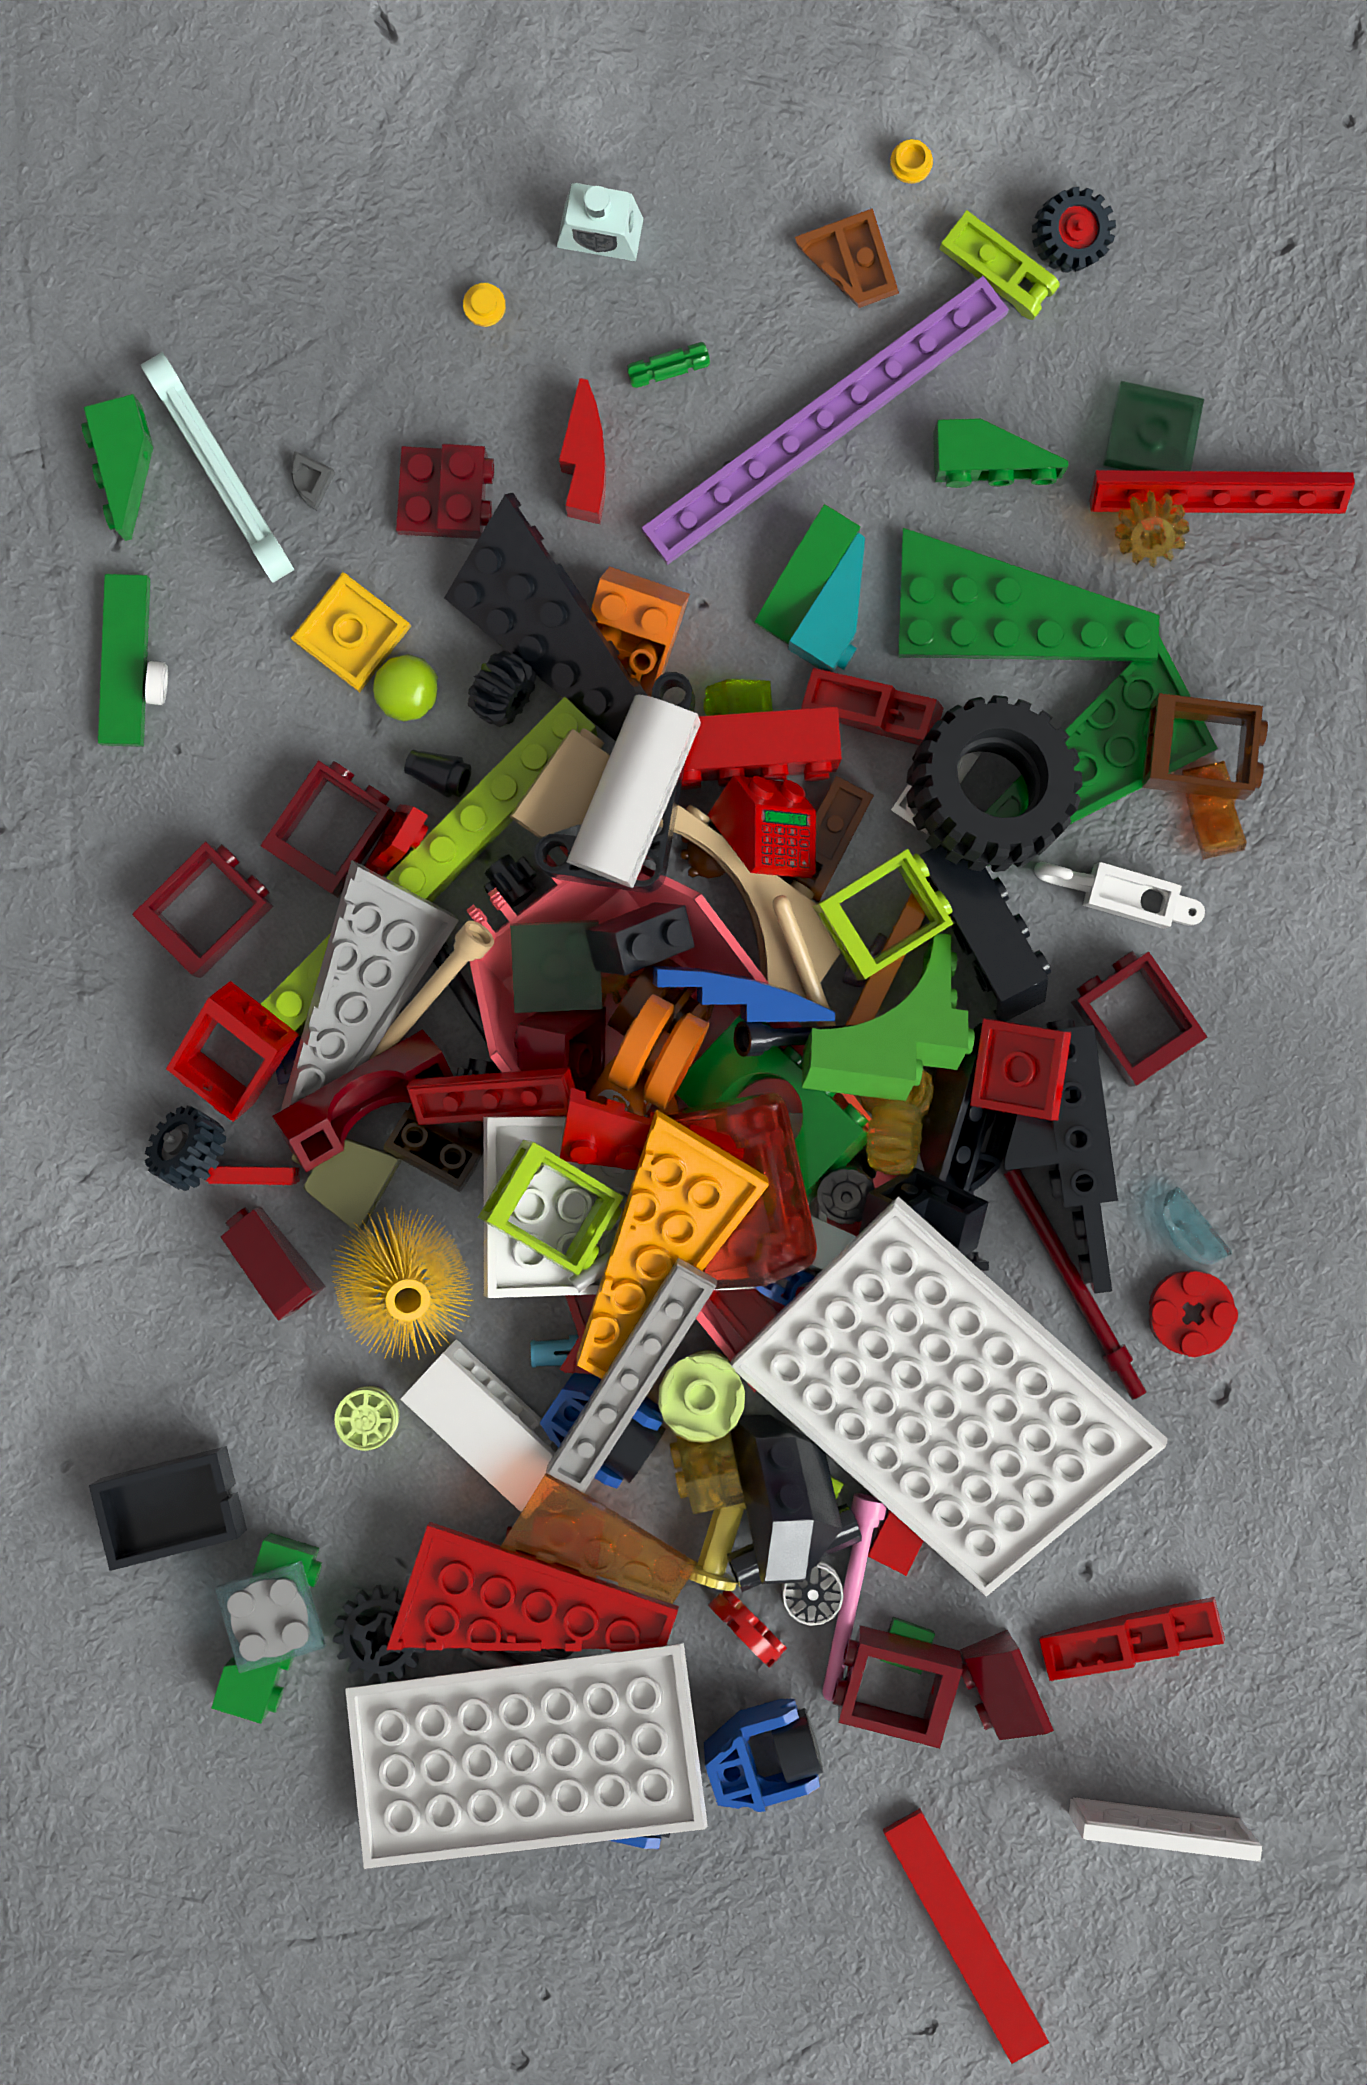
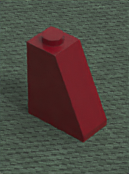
(271, 1262)

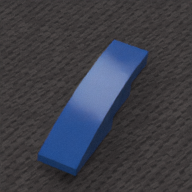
(757, 999)

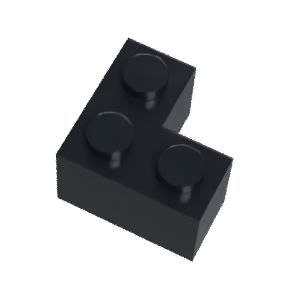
(942, 1205)

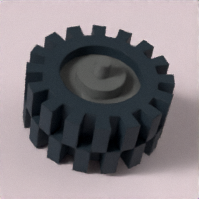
(185, 1148)

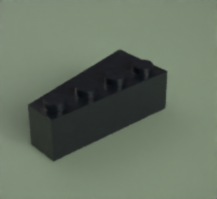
(991, 933)

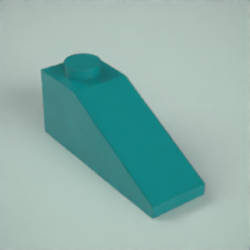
(831, 622)

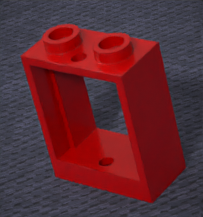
(250, 1024)

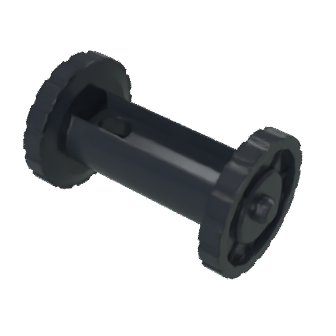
(845, 1190)

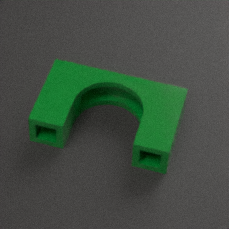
(828, 1130)

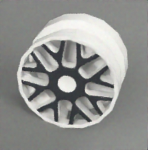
(814, 1597)

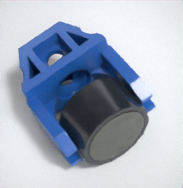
(633, 1445)
(733, 1767)

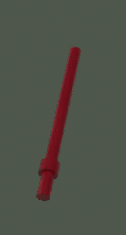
(1116, 1355)

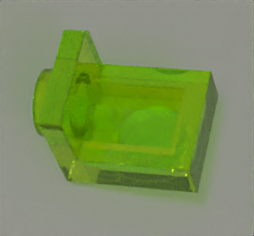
(738, 697)

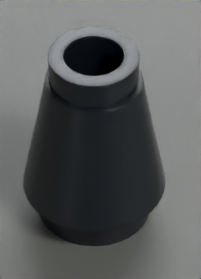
(439, 771)

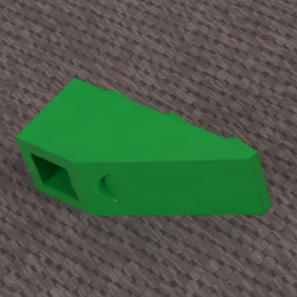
(983, 452)
(123, 454)

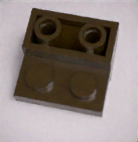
(440, 1150)

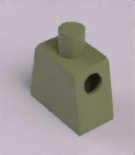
(352, 1181)

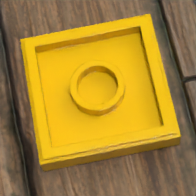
(351, 632)

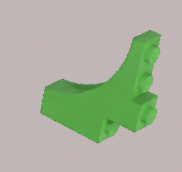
(889, 1052)

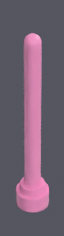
(867, 1512)

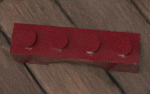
(320, 1122)

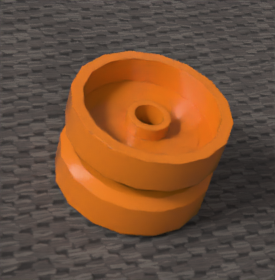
(652, 1048)

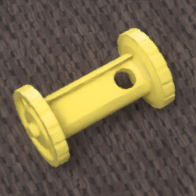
(717, 1544)

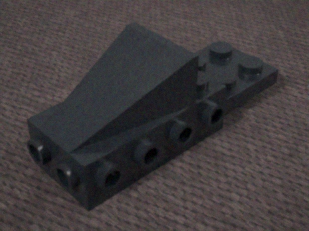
(1083, 1169)

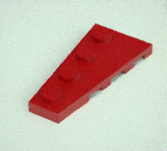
(615, 1137)

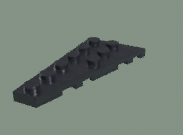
(537, 613)

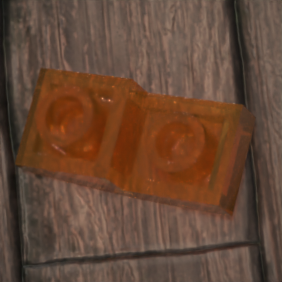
(1214, 818)

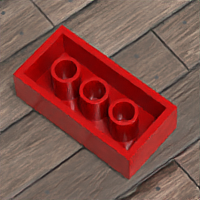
(764, 746)

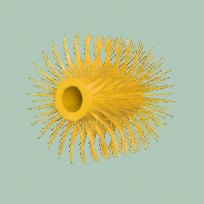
(401, 1283)

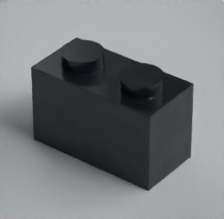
(639, 938)

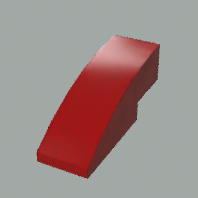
(584, 457)
(873, 706)

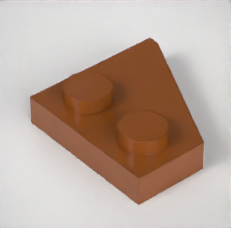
(852, 257)

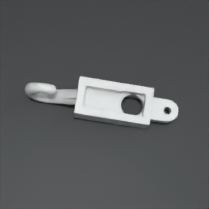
(1120, 893)

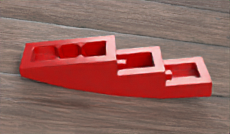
(1131, 1639)

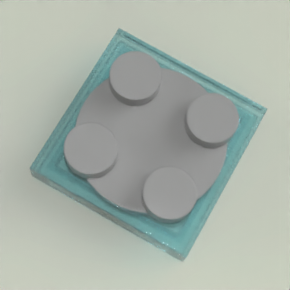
(270, 1617)

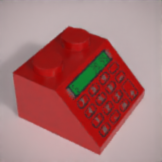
(768, 825)

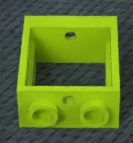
(847, 939)
(514, 1183)

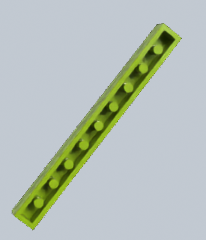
(450, 844)

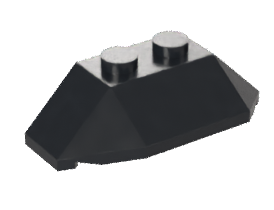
(958, 1139)
(785, 1497)

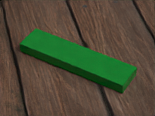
(124, 660)

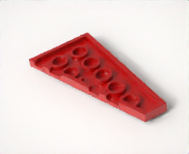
(505, 1600)

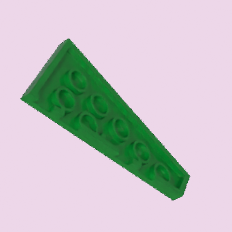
(988, 609)
(1114, 737)

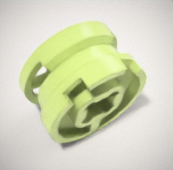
(366, 1418)

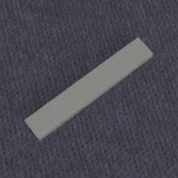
(631, 1375)

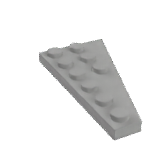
(369, 970)

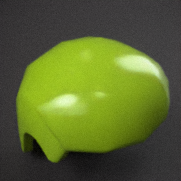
(405, 687)

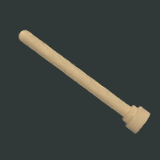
(471, 943)
(800, 953)

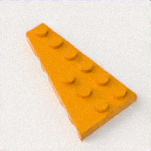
(678, 1206)

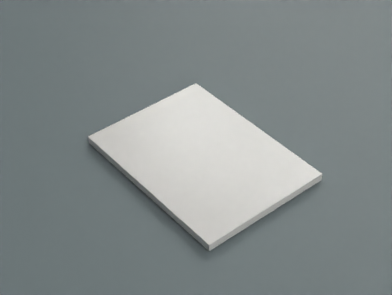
(946, 1398)

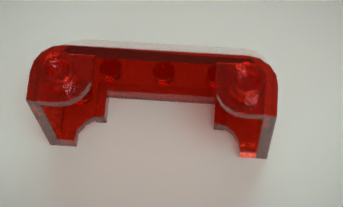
(778, 1230)

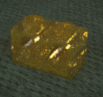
(708, 1473)

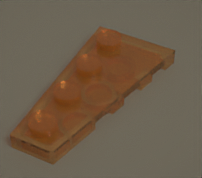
(588, 1536)

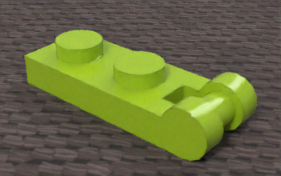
(1000, 262)

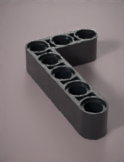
(661, 844)

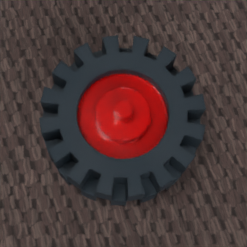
(1073, 229)

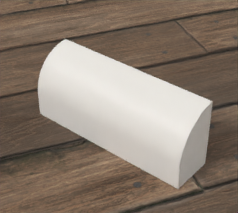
(634, 789)
(483, 1422)

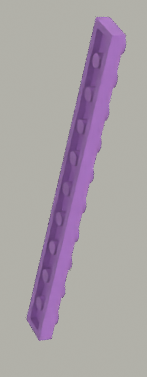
(825, 420)

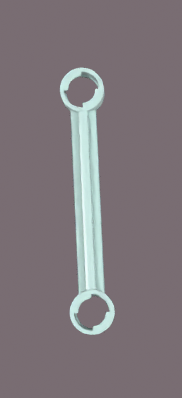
(217, 467)

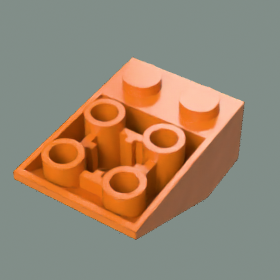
(640, 622)

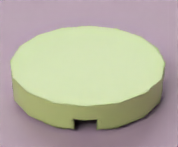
(701, 1398)

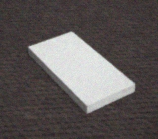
(1164, 1829)

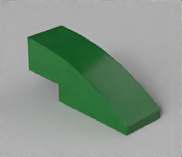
(807, 573)

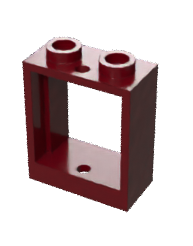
(296, 809)
(171, 939)
(1188, 1036)
(908, 1652)

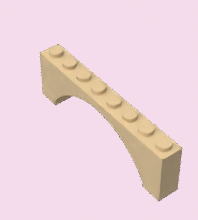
(562, 798)

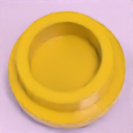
(911, 161)
(484, 304)

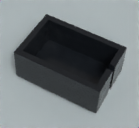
(167, 1508)

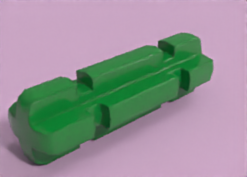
(668, 364)

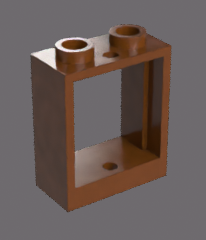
(1159, 740)

